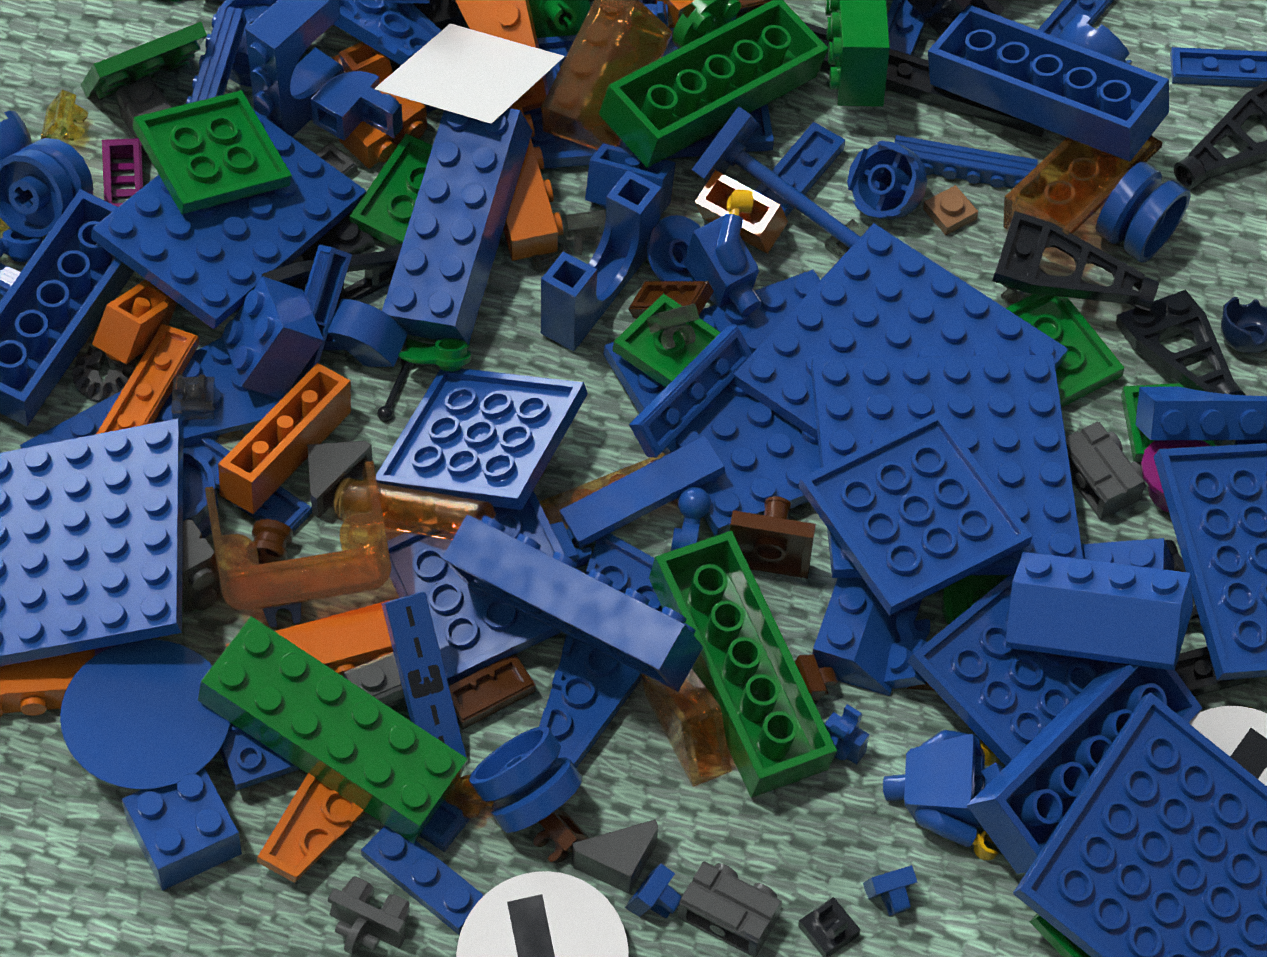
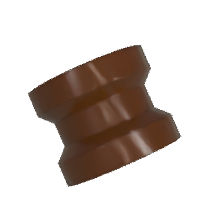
(271, 540)

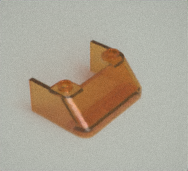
(358, 568)

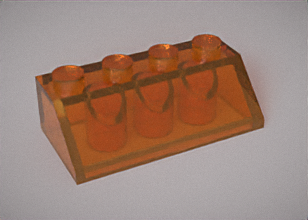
(610, 45)
(1071, 183)

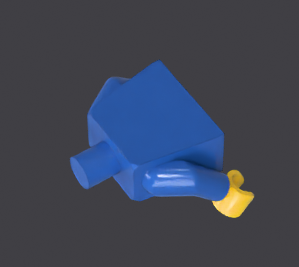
(723, 259)
(939, 785)

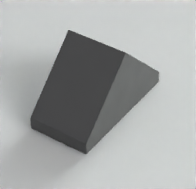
(330, 465)
(617, 855)

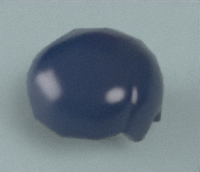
(1245, 326)

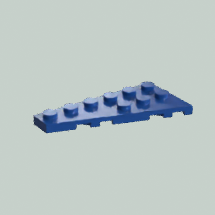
(389, 28)
(234, 405)
(589, 684)

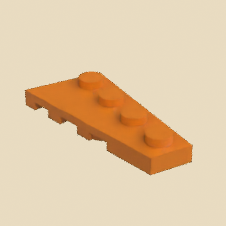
(508, 21)
(308, 829)

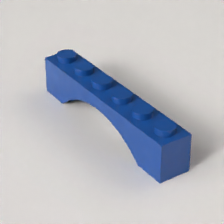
(1200, 415)

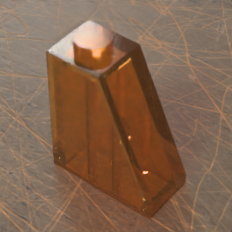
(692, 726)

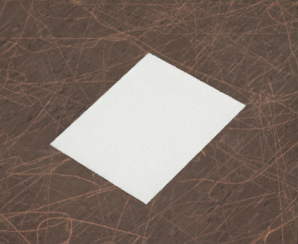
(470, 73)

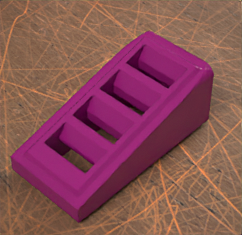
(121, 150)

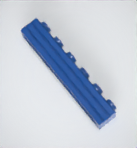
(219, 54)
(969, 163)
(323, 293)

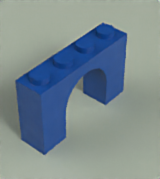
(274, 45)
(579, 293)

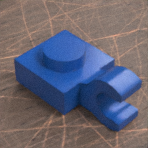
(913, 636)
(847, 736)

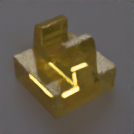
(60, 118)

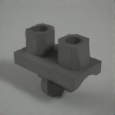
(365, 923)

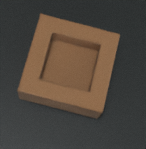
(950, 210)

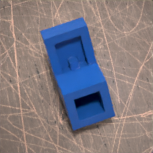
(353, 99)
(366, 334)

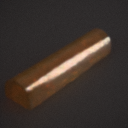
(411, 509)

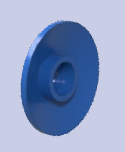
(670, 238)

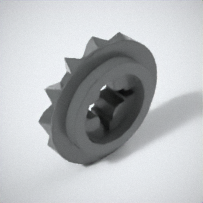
(90, 383)

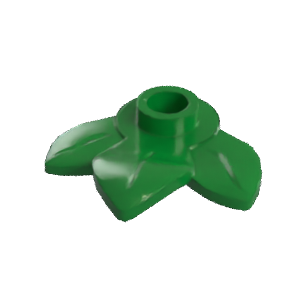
(447, 353)

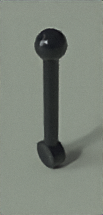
(385, 412)

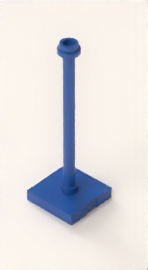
(729, 149)

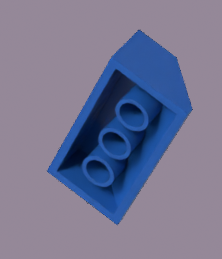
(1099, 610)
(858, 635)

